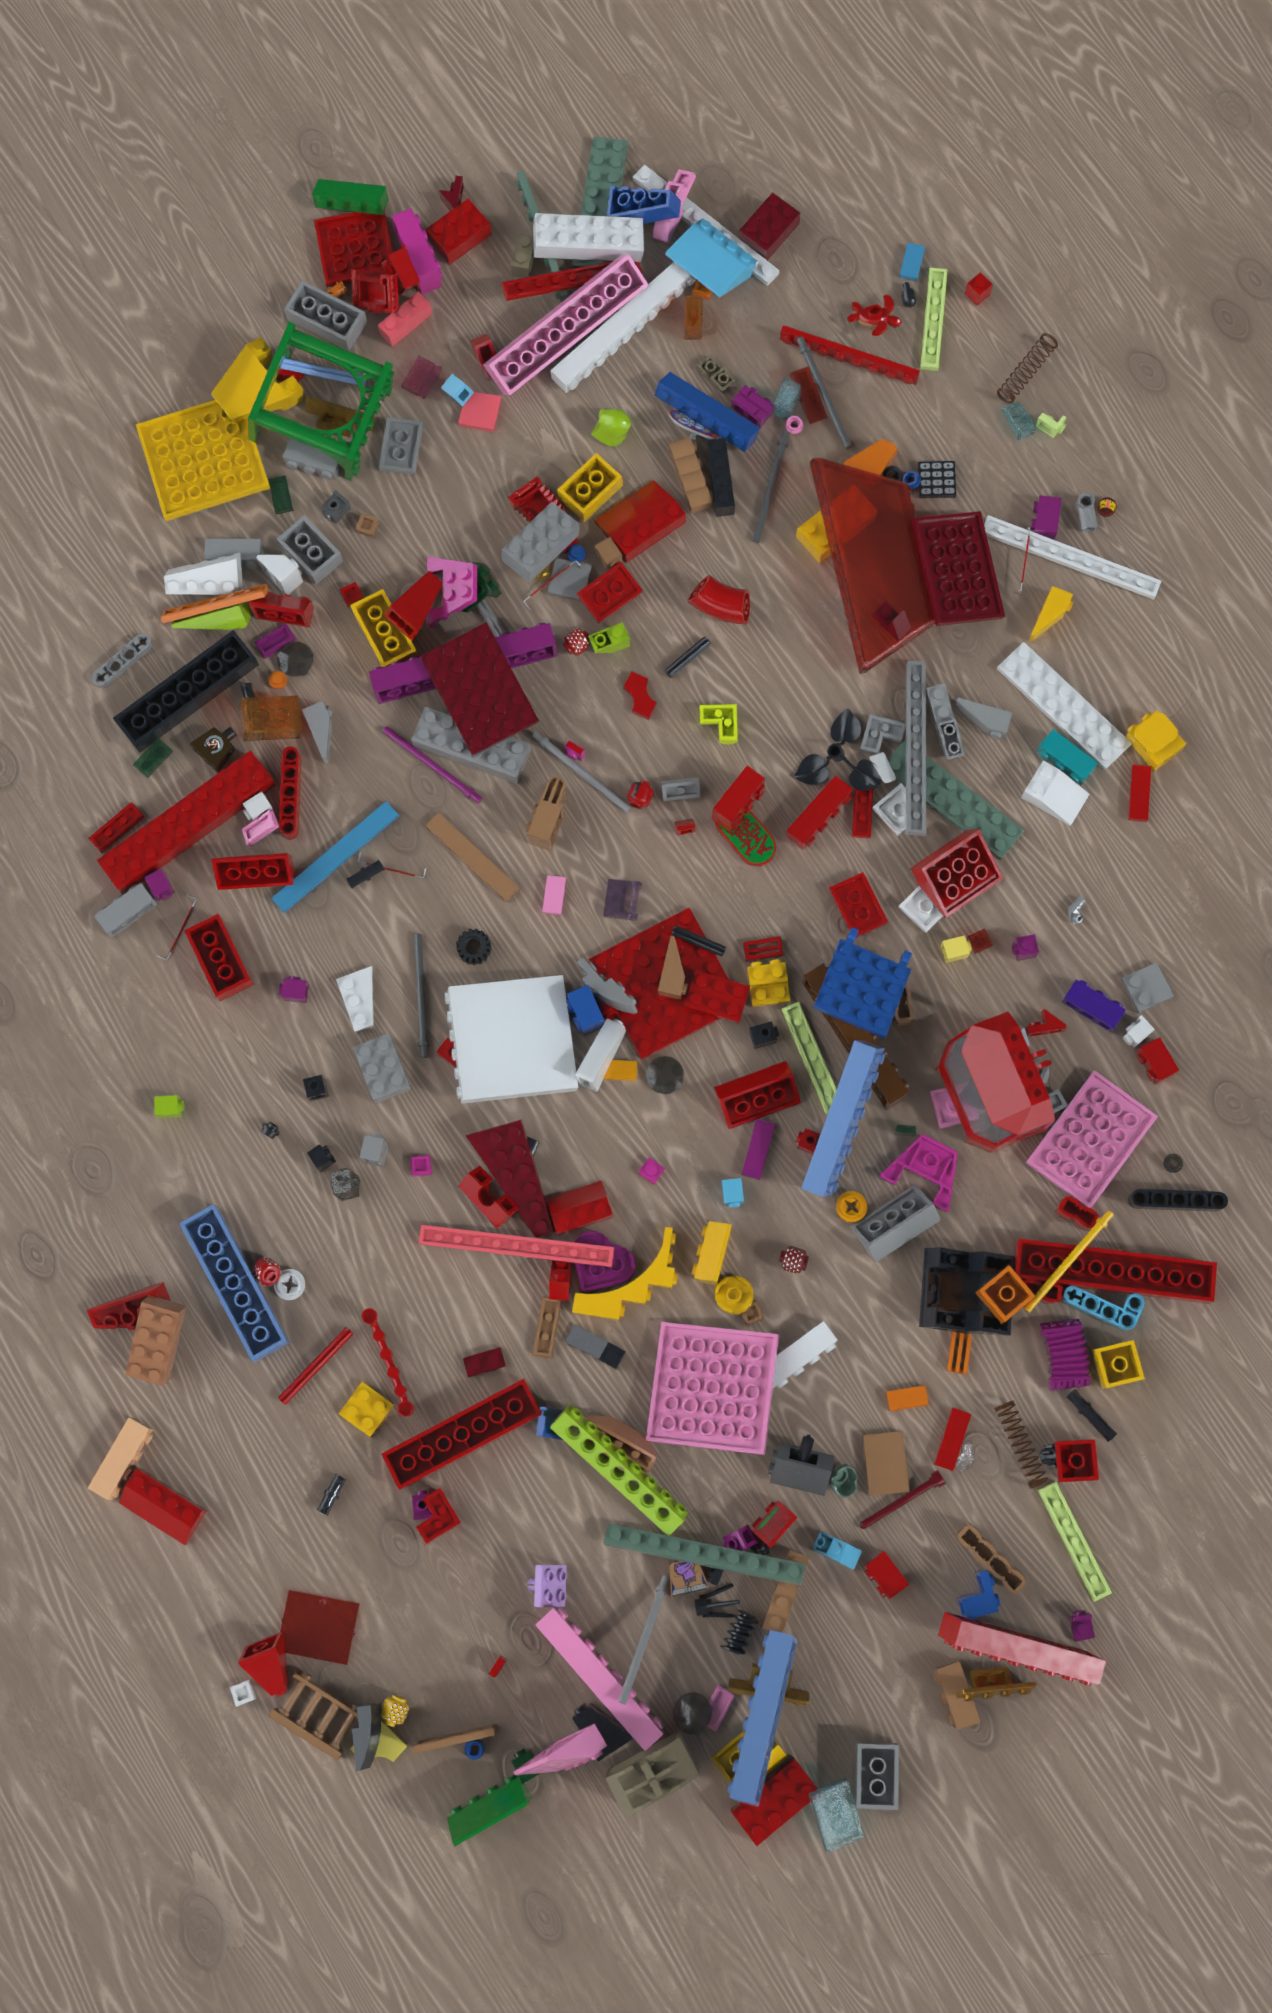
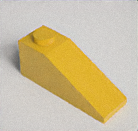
(1053, 610)

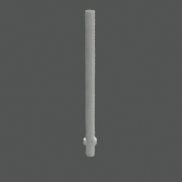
(544, 742)
(661, 1591)

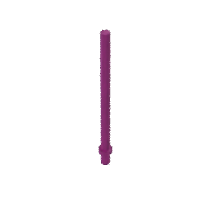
(469, 792)

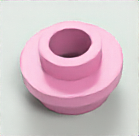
(794, 420)

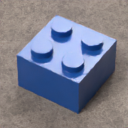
(586, 1011)

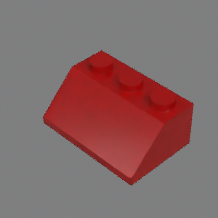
(283, 609)
(579, 1208)

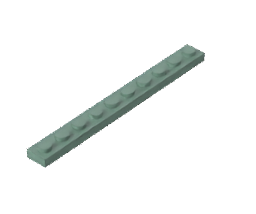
(704, 1554)

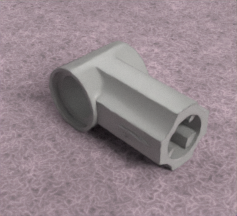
(1086, 513)

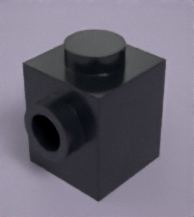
(763, 1034)

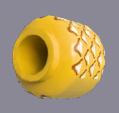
(394, 1710)

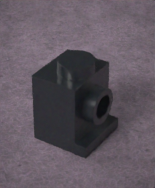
(321, 1157)

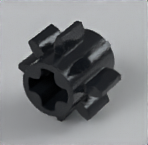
(1048, 1456)

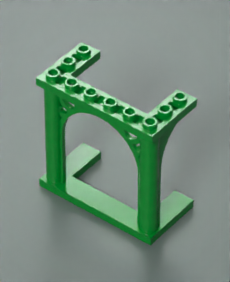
(343, 452)

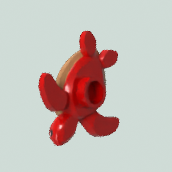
(875, 316)

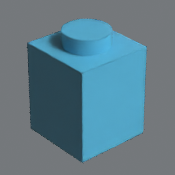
(457, 390)
(732, 1192)

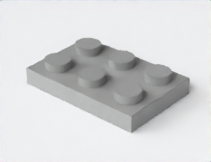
(401, 446)

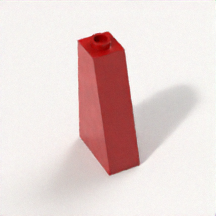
(414, 605)

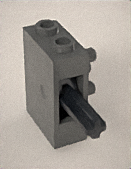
(801, 1467)

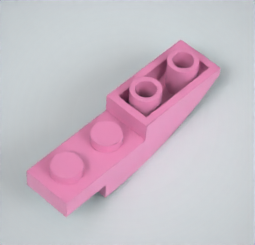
(680, 187)

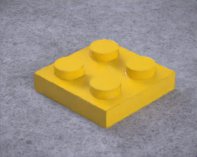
(366, 1409)

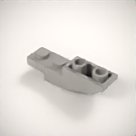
(944, 721)
(606, 990)

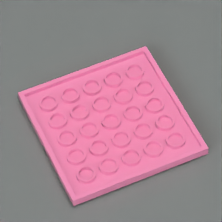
(712, 1388)

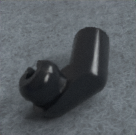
(757, 1549)

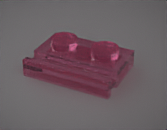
(421, 377)

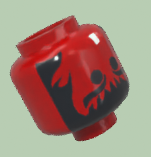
(640, 794)

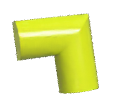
(725, 716)

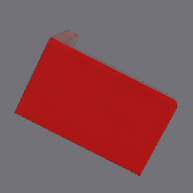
(442, 1518)

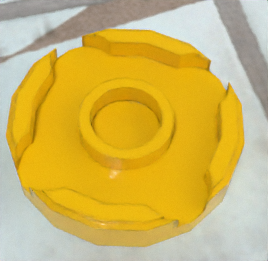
(734, 1295)

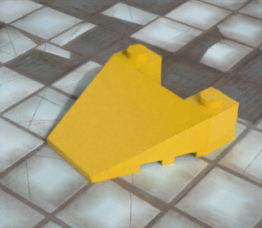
(244, 378)

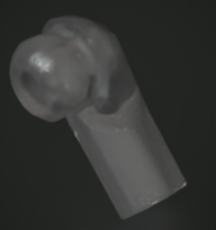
(966, 1457)

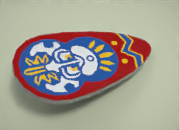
(691, 425)

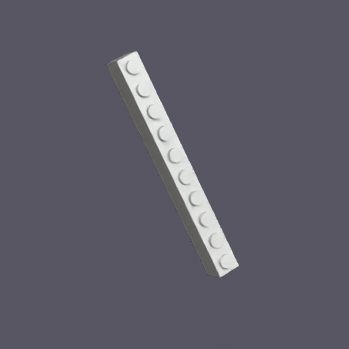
(621, 327)

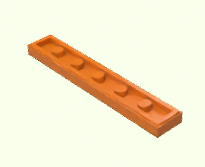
(214, 603)

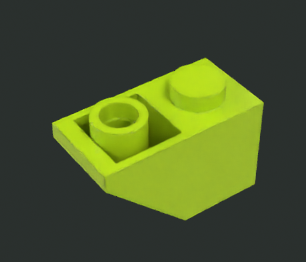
(610, 639)

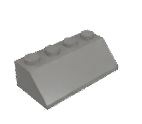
(895, 1223)

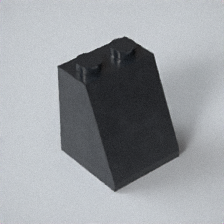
(611, 1730)

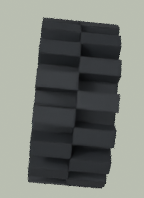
(465, 939)

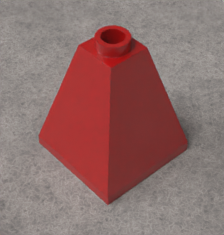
(267, 1664)

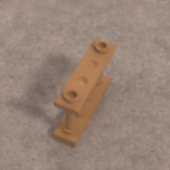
(299, 1725)

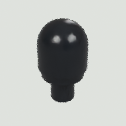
(908, 295)

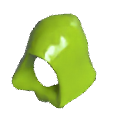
(612, 426)

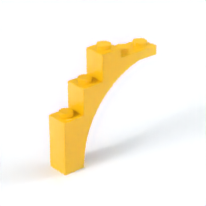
(609, 1304)

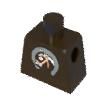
(215, 747)

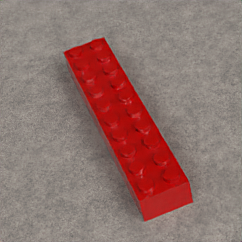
(185, 822)
(1118, 1271)

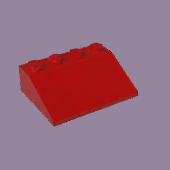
(641, 520)
(957, 872)

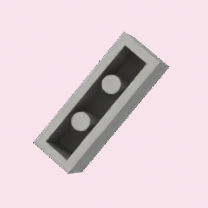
(310, 460)
(248, 549)
(125, 910)

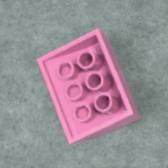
(566, 1752)

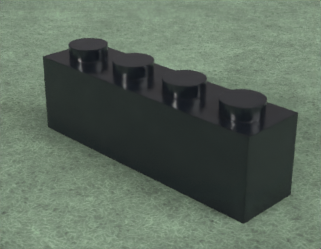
(720, 477)

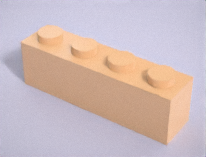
(120, 1459)

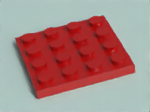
(352, 242)

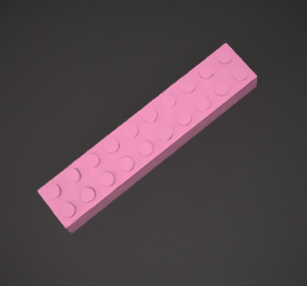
(565, 324)

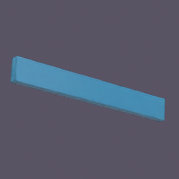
(335, 857)

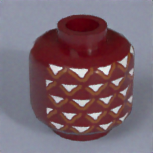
(794, 1259)

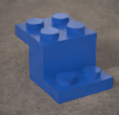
(981, 1602)

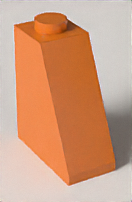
(875, 457)

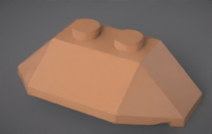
(627, 1439)

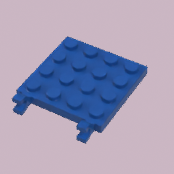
(862, 987)

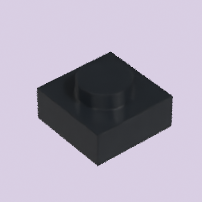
(715, 1575)

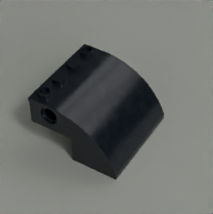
(950, 1288)

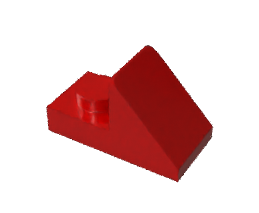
(1050, 1025)

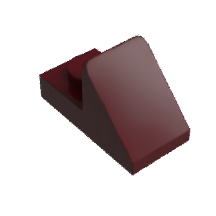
(453, 197)
(894, 622)

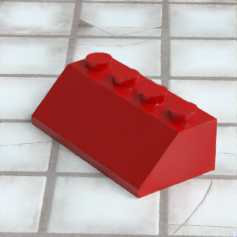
(253, 871)
(757, 1094)
(161, 1506)

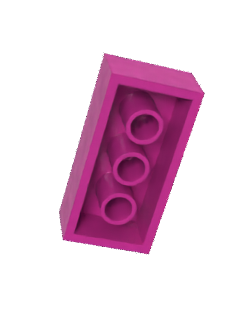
(421, 254)

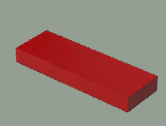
(1139, 793)
(862, 814)
(116, 827)
(952, 1439)

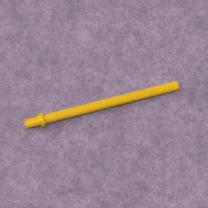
(1101, 1223)

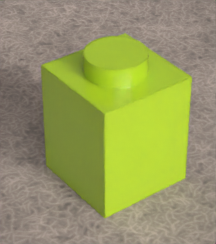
(168, 1106)

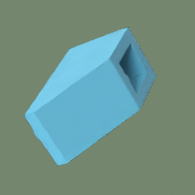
(837, 1550)

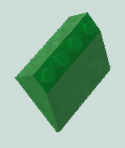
(488, 1809)

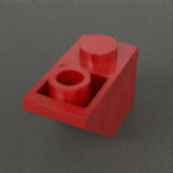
(559, 1280)

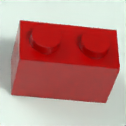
(1157, 1061)
(886, 1575)

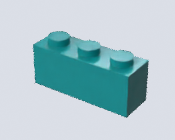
(1066, 757)

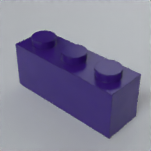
(1094, 1005)

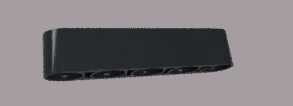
(1186, 1196)

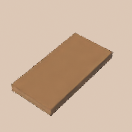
(455, 1738)

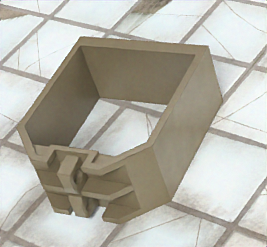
(652, 1773)

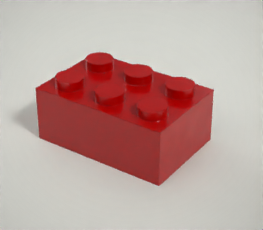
(458, 231)
(739, 799)

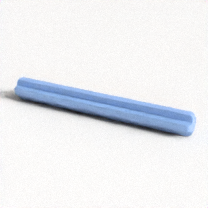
(320, 371)

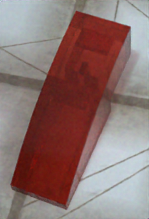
(809, 395)

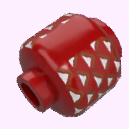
(576, 641)
(266, 1271)

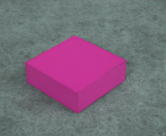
(421, 1165)

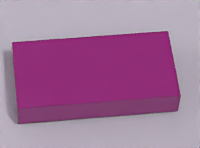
(275, 641)

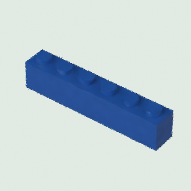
(707, 411)

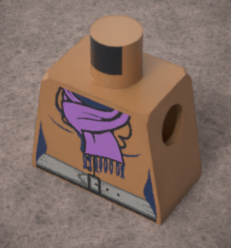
(686, 1578)

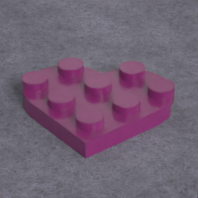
(599, 1277)

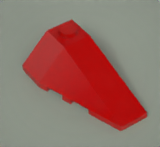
(124, 1310)

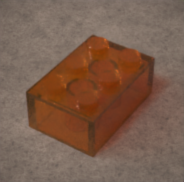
(270, 718)

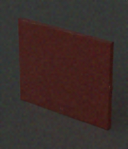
(319, 1627)

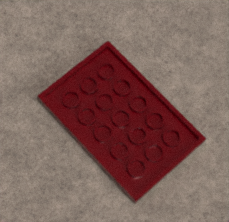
(958, 568)
(479, 689)

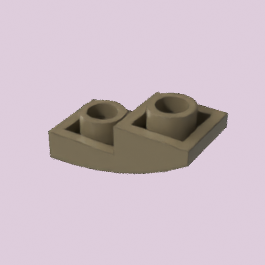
(715, 374)

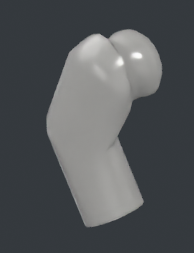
(1074, 911)

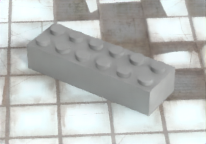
(441, 737)

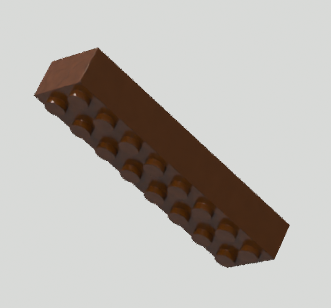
(888, 1086)

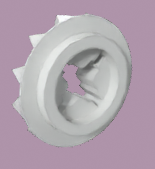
(297, 1278)

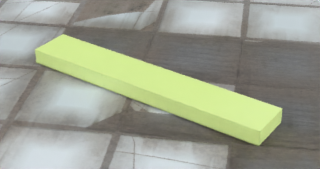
(933, 319)
(810, 1054)
(1074, 1541)

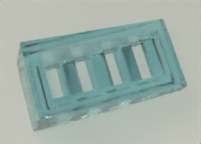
(1019, 433)

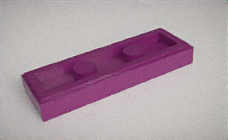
(758, 1149)

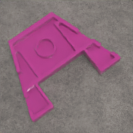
(458, 587)
(931, 1161)

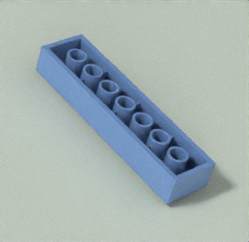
(843, 1118)
(234, 1283)
(763, 1718)

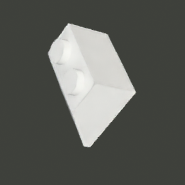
(281, 571)

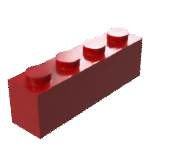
(819, 812)

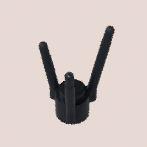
(705, 1606)

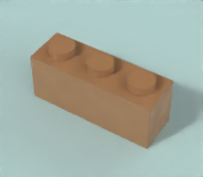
(953, 1681)

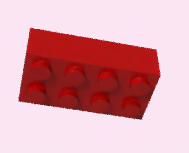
(219, 957)
(780, 1800)

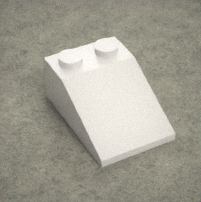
(1055, 793)

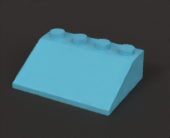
(712, 258)

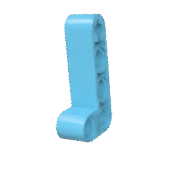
(1099, 1305)

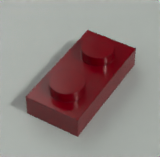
(484, 1362)

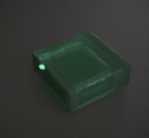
(905, 1130)

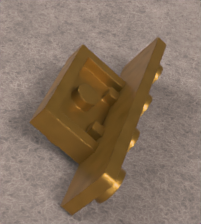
(331, 414)
(993, 1682)
(741, 1687)

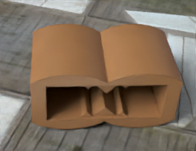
(904, 1011)

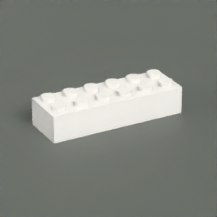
(587, 237)

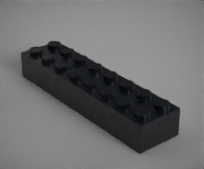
(186, 691)

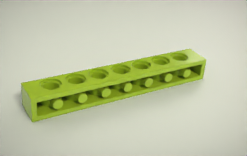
(668, 1520)

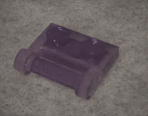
(616, 899)

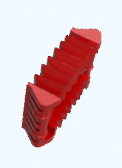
(374, 290)
(532, 499)

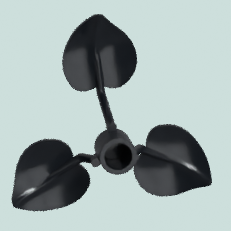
(813, 767)

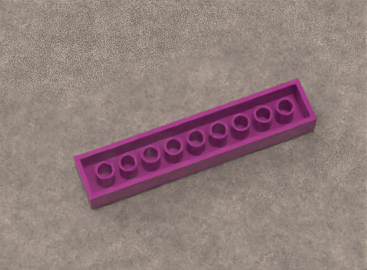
(412, 678)

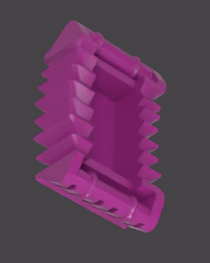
(1066, 1354)

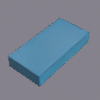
(912, 261)

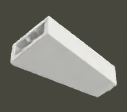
(600, 1054)

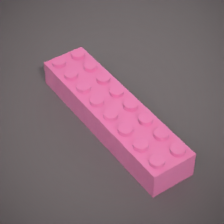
(600, 1678)

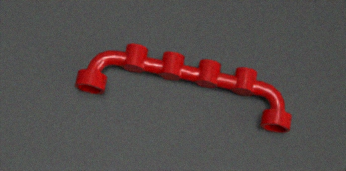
(405, 1407)

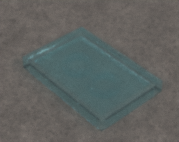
(836, 1815)

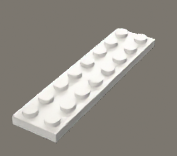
(1064, 706)

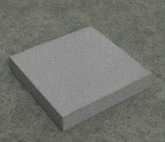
(570, 580)

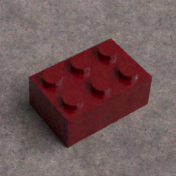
(769, 226)

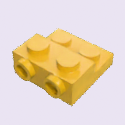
(768, 983)

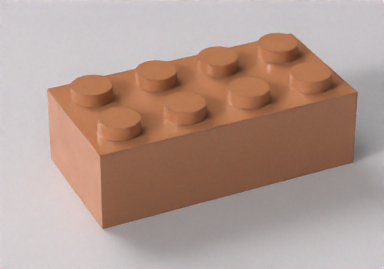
(155, 1340)

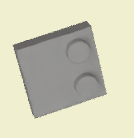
(1147, 987)

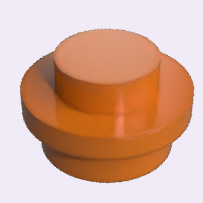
(277, 680)

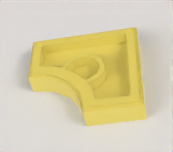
(389, 1744)

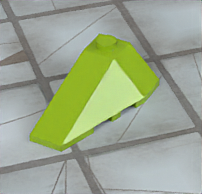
(221, 619)

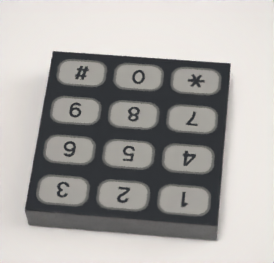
(937, 479)

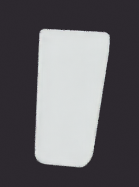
(883, 767)

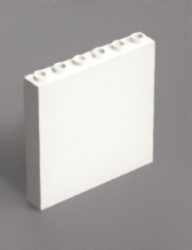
(511, 1039)

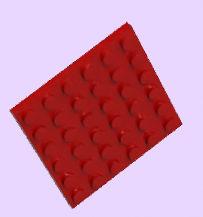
(639, 968)

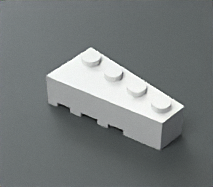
(207, 577)

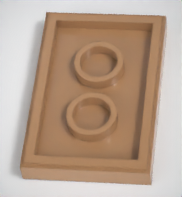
(885, 1463)

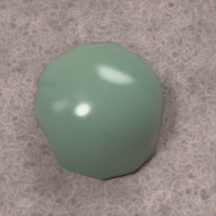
(843, 1480)

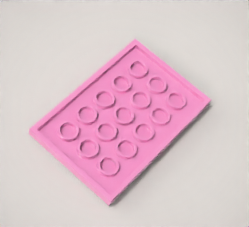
(1091, 1139)

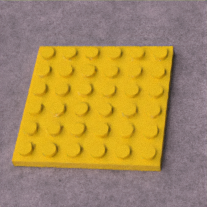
(200, 459)

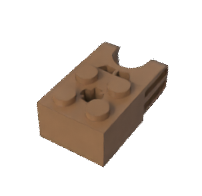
(547, 815)

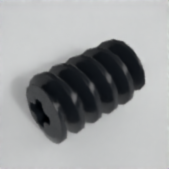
(740, 1633)

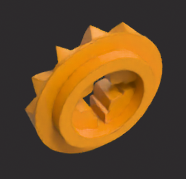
(861, 1206)

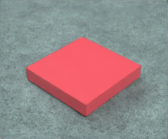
(480, 412)

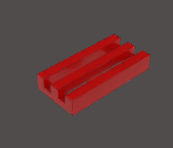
(763, 956)

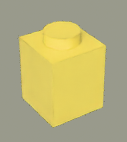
(956, 949)

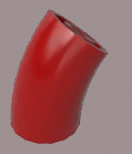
(721, 601)

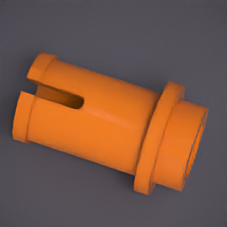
(337, 290)

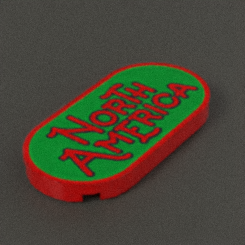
(750, 841)

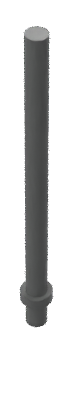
(805, 350)
(782, 444)
(423, 1044)

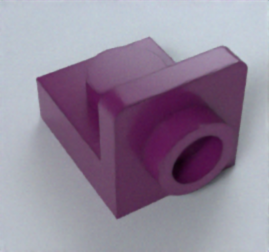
(1081, 1625)

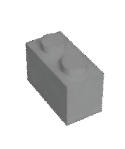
(374, 1150)

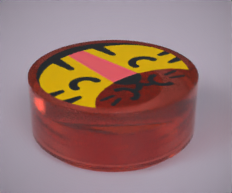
(1107, 507)

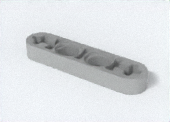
(120, 658)

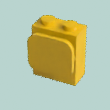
(1155, 739)

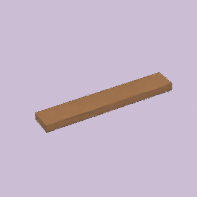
(472, 857)

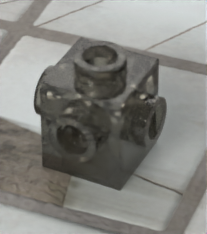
(345, 1184)

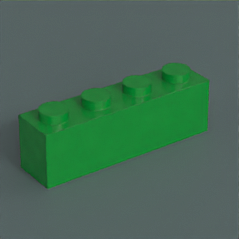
(350, 196)

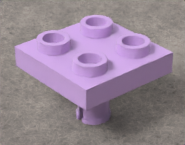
(549, 1585)

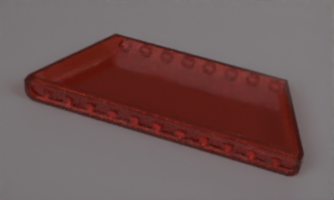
(872, 555)

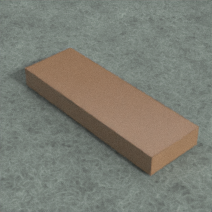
(547, 1327)

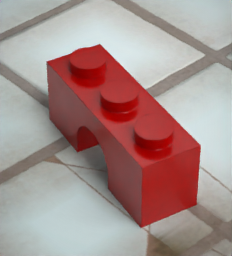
(476, 1188)

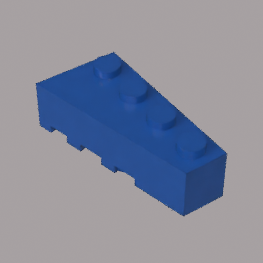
(640, 203)

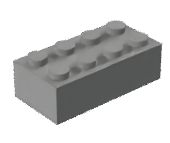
(325, 315)
(540, 542)

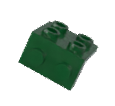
(485, 586)

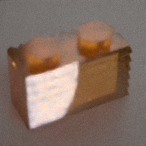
(693, 317)

